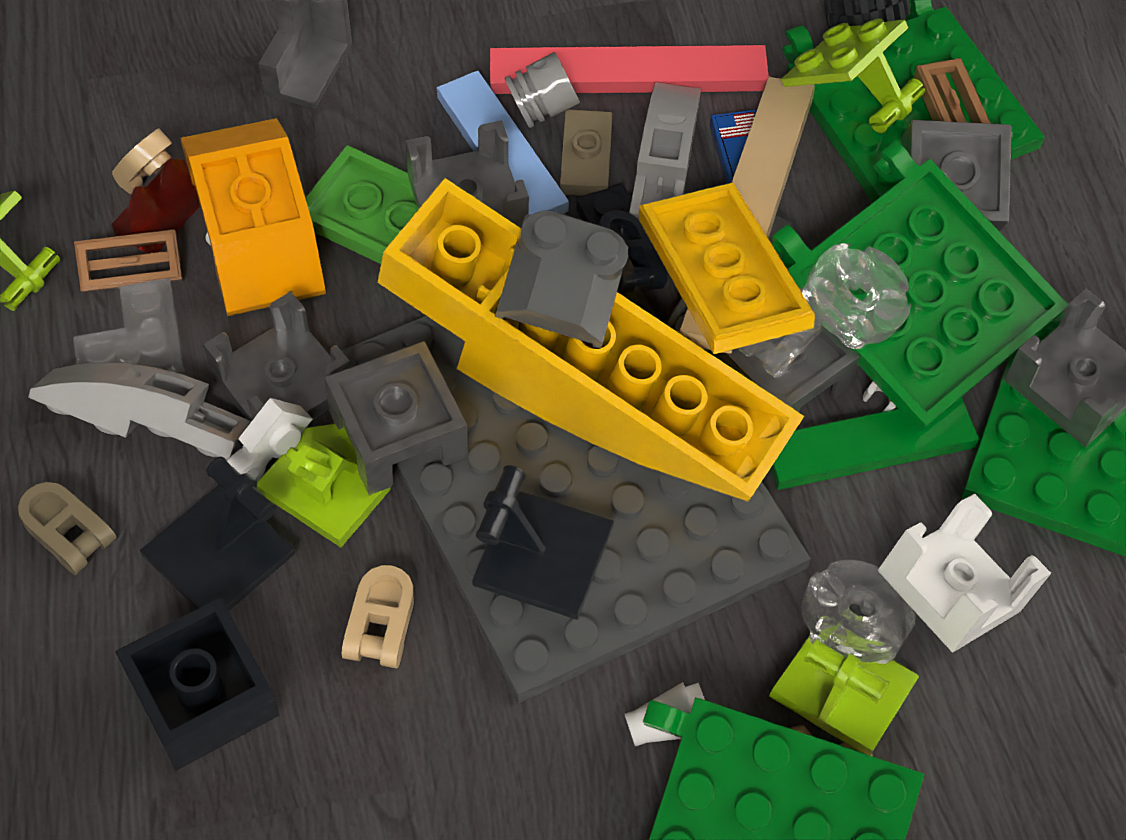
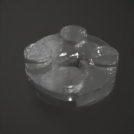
(843, 314)
(834, 624)

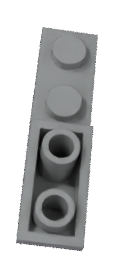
(665, 144)
(126, 395)

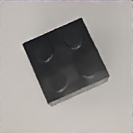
(198, 683)

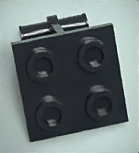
(221, 542)
(538, 548)

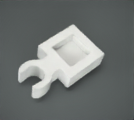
(269, 436)

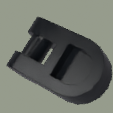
(650, 269)

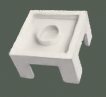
(955, 581)

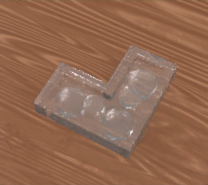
(148, 333)

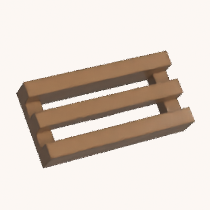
(964, 86)
(85, 267)

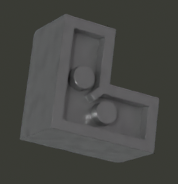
(305, 49)

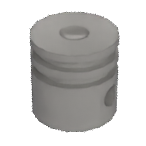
(542, 90)

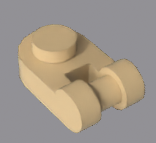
(144, 159)
(381, 598)

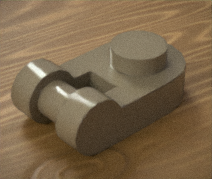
(50, 512)

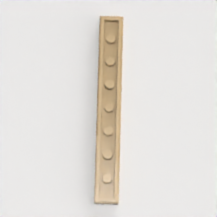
(766, 162)

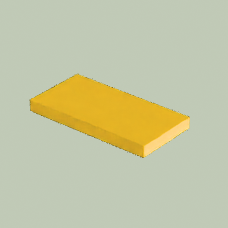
(725, 268)

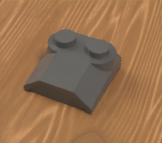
(564, 276)

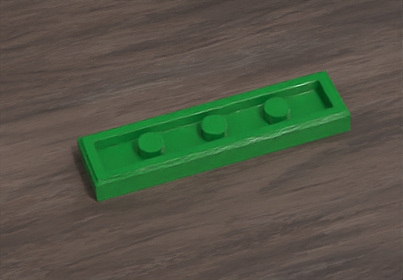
(869, 444)

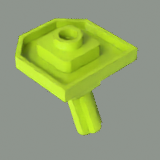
(321, 484)

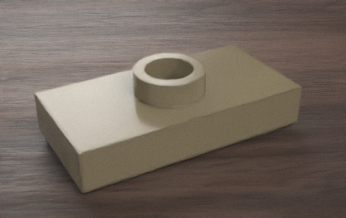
(585, 152)

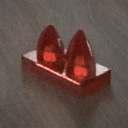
(161, 205)

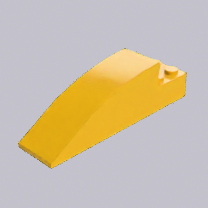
(637, 395)

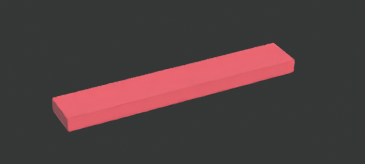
(639, 67)

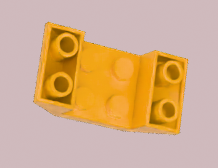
(254, 215)

